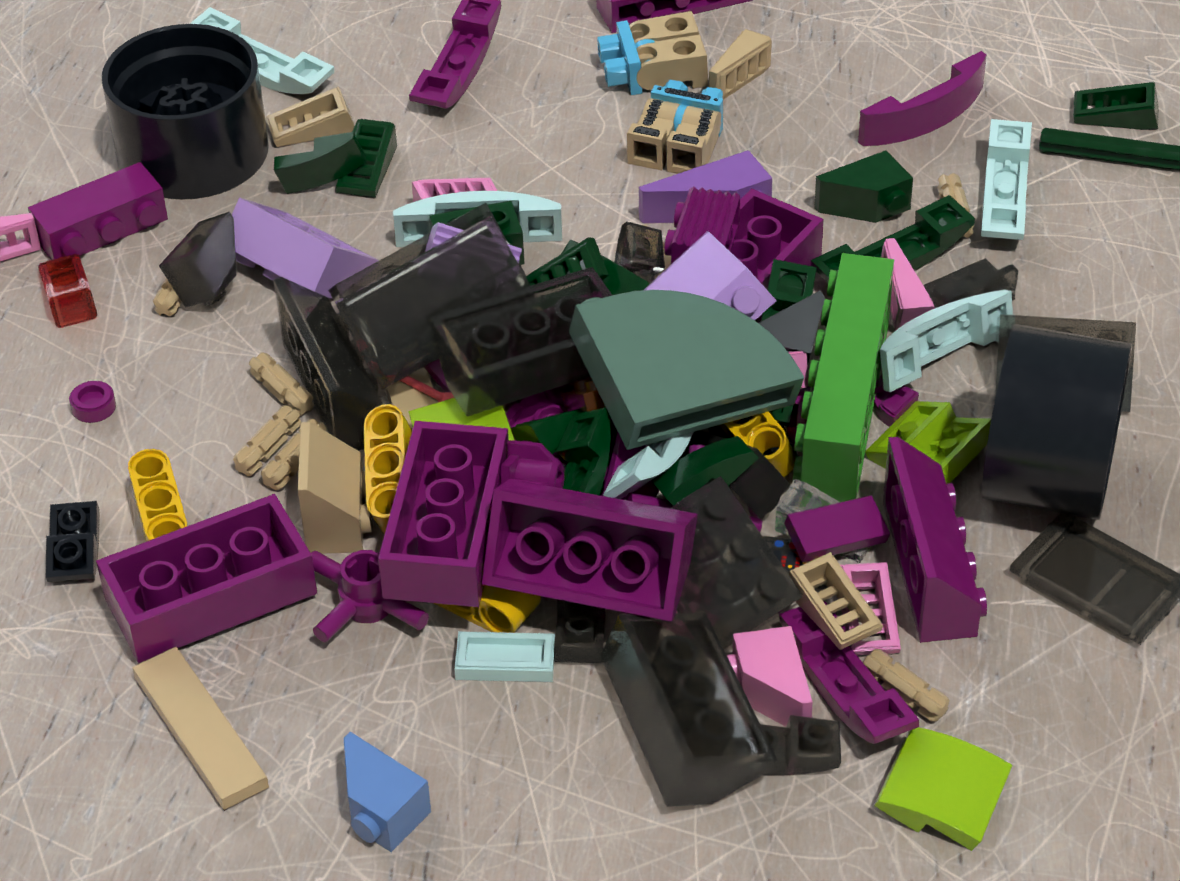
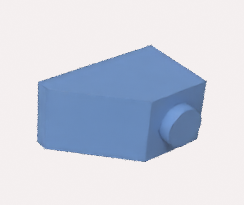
(382, 794)

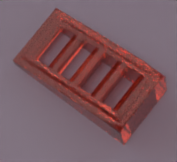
(67, 290)

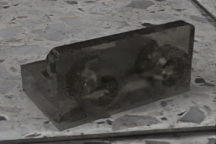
(972, 280)

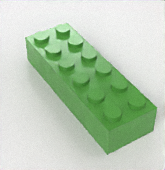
(845, 376)

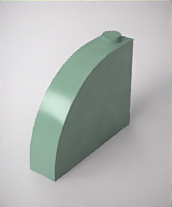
(679, 363)

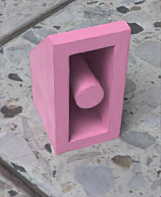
(771, 673)

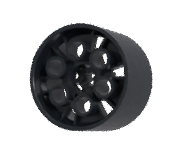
(187, 108)
(1055, 421)

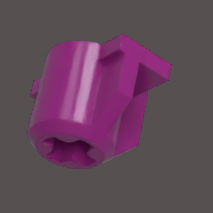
(532, 464)

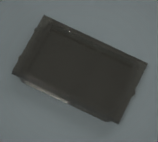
(1098, 578)

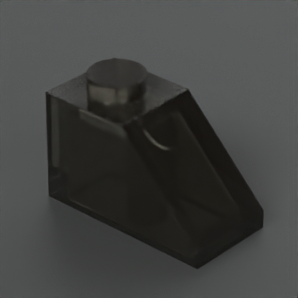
(203, 261)

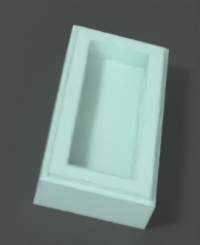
(505, 656)

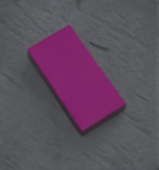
(837, 528)

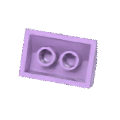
(293, 248)
(715, 273)

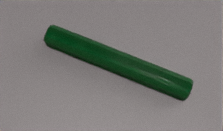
(1110, 148)

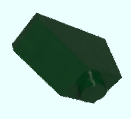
(865, 189)

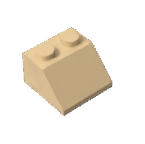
(331, 493)

